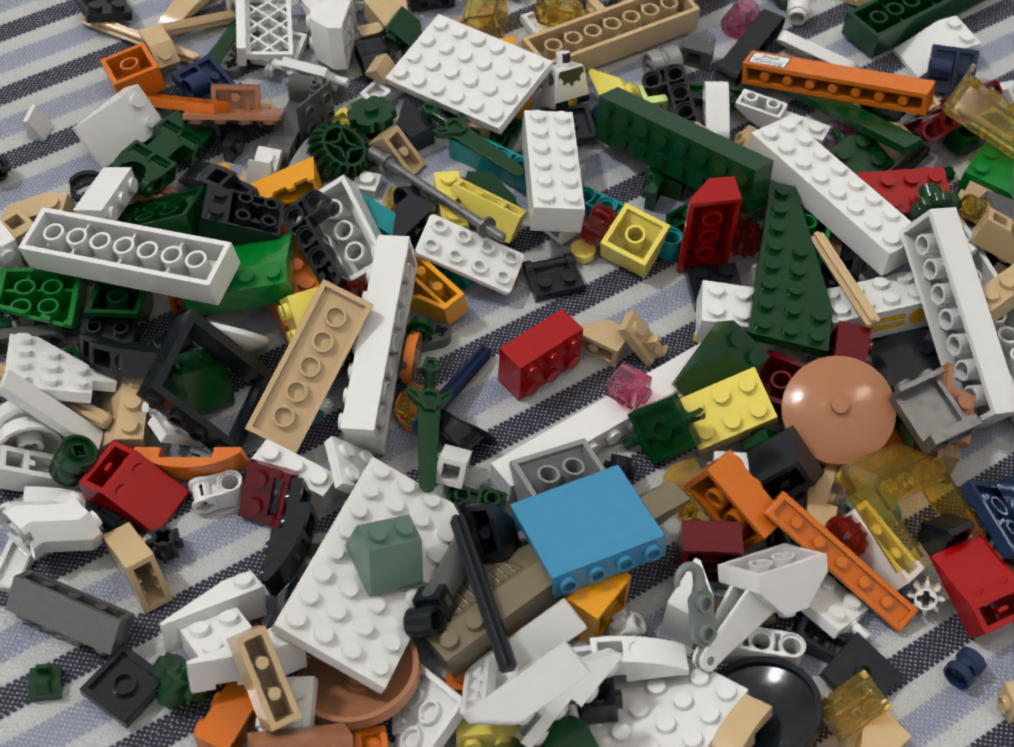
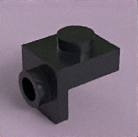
(233, 141)

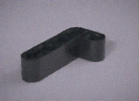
(665, 83)
(310, 226)

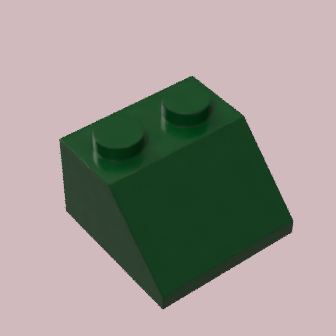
(119, 303)
(200, 381)

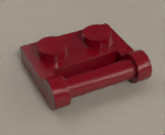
(260, 490)

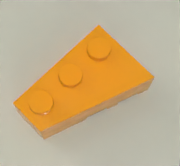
(290, 182)
(436, 295)

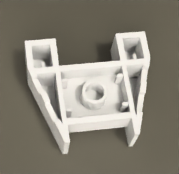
(214, 617)

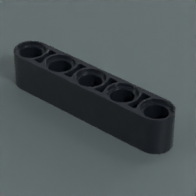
(757, 38)

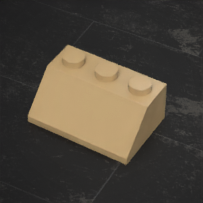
(129, 421)

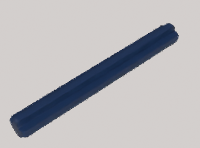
(463, 376)

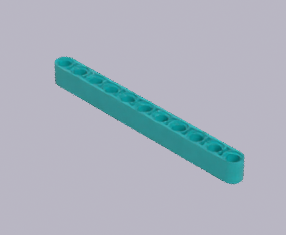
(465, 155)

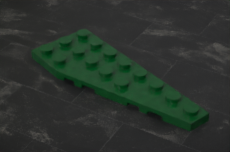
(789, 292)

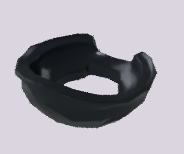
(80, 180)

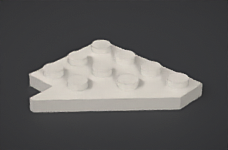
(54, 370)

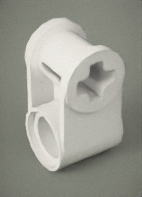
(216, 491)

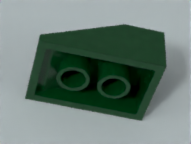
(719, 356)

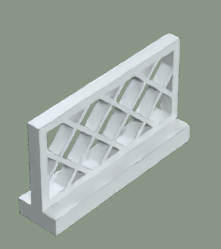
(246, 41)

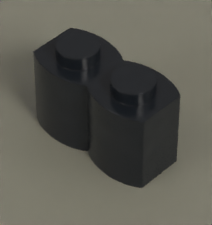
(367, 49)

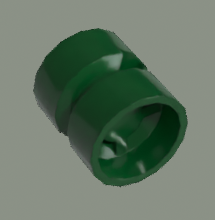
(72, 460)

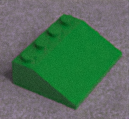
(260, 280)

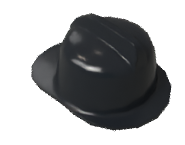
(461, 433)

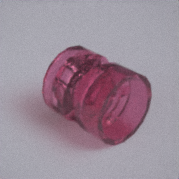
(739, 18)

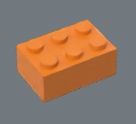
(732, 493)

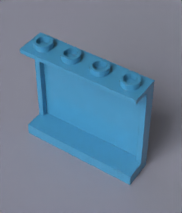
(589, 530)

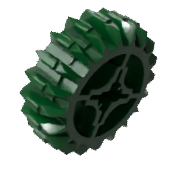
(343, 147)

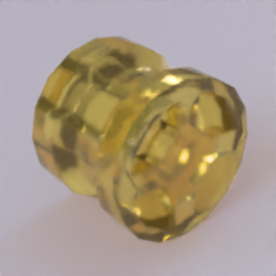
(973, 208)

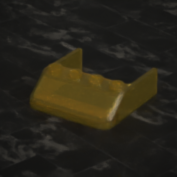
(982, 112)
(890, 476)

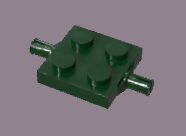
(860, 152)
(664, 428)

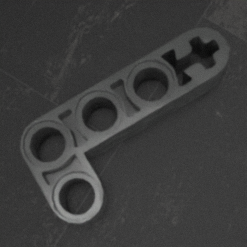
(286, 133)

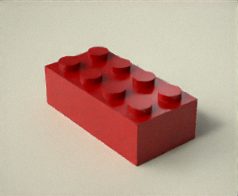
(902, 185)

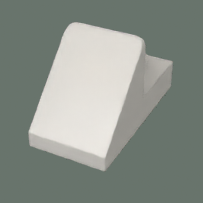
(264, 164)

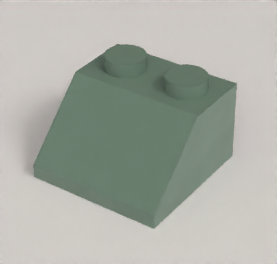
(387, 554)

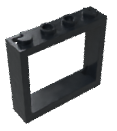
(224, 350)

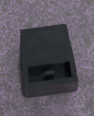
(239, 216)

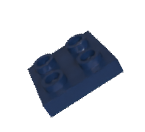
(949, 65)
(198, 76)

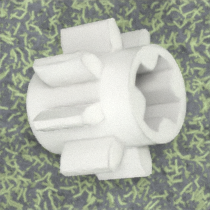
(918, 598)
(627, 624)

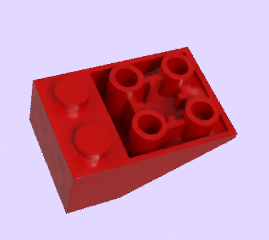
(132, 487)
(977, 585)

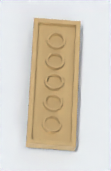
(309, 366)

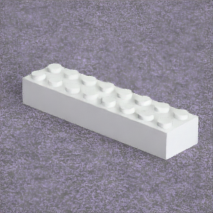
(834, 194)
(130, 255)
(958, 311)
(379, 344)

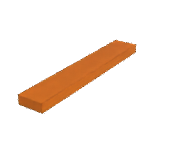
(841, 562)

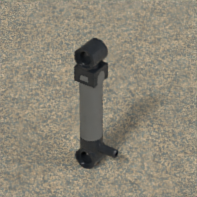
(436, 601)

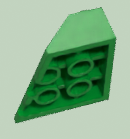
(991, 170)
(43, 296)

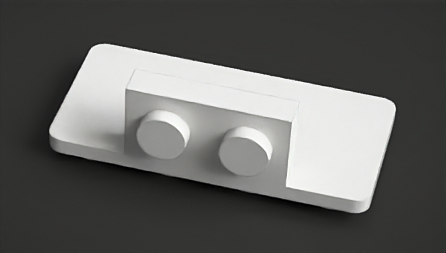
(469, 254)

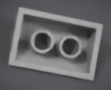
(553, 468)

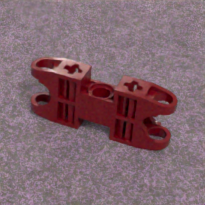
(936, 121)

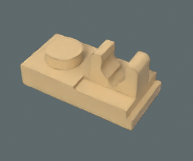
(641, 339)

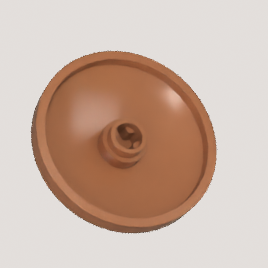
(839, 409)
(356, 705)

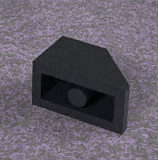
(493, 531)
(943, 532)

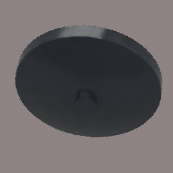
(904, 355)
(790, 692)

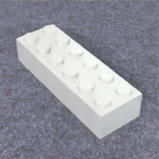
(552, 171)

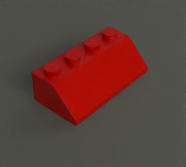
(710, 223)

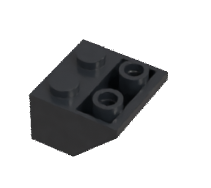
(784, 464)

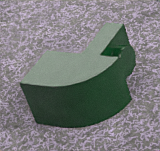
(660, 184)

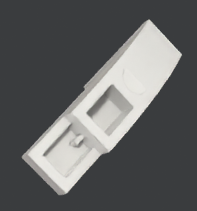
(766, 110)
(642, 656)
(601, 666)

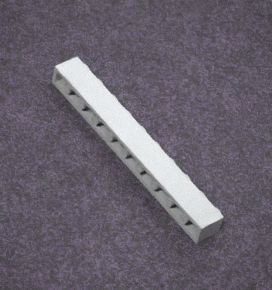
(599, 424)

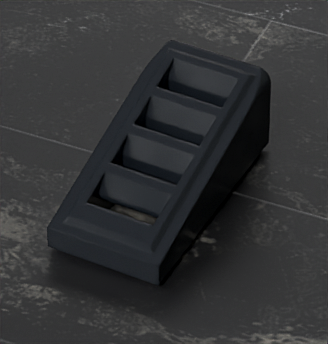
(813, 648)

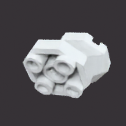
(51, 525)

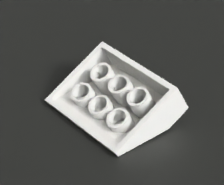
(350, 228)

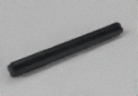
(483, 594)

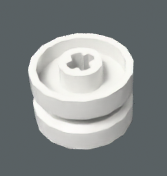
(25, 431)

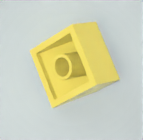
(634, 240)

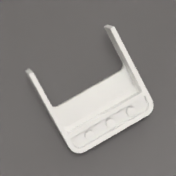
(542, 672)

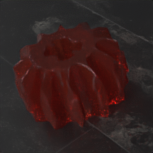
(597, 224)
(746, 238)

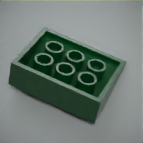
(170, 212)

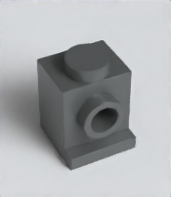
(698, 52)

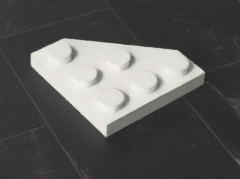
(429, 715)

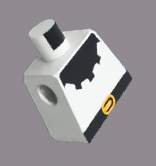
(564, 84)

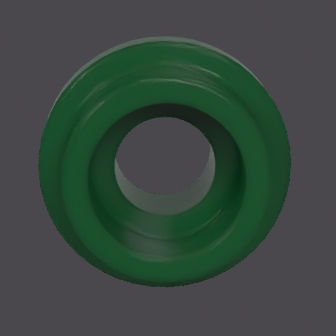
(420, 324)

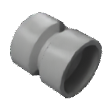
(657, 59)

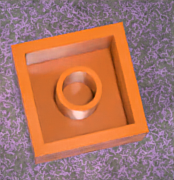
(132, 68)

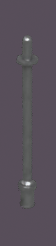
(388, 163)

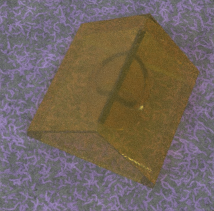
(487, 16)

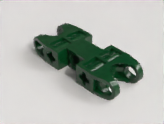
(171, 143)

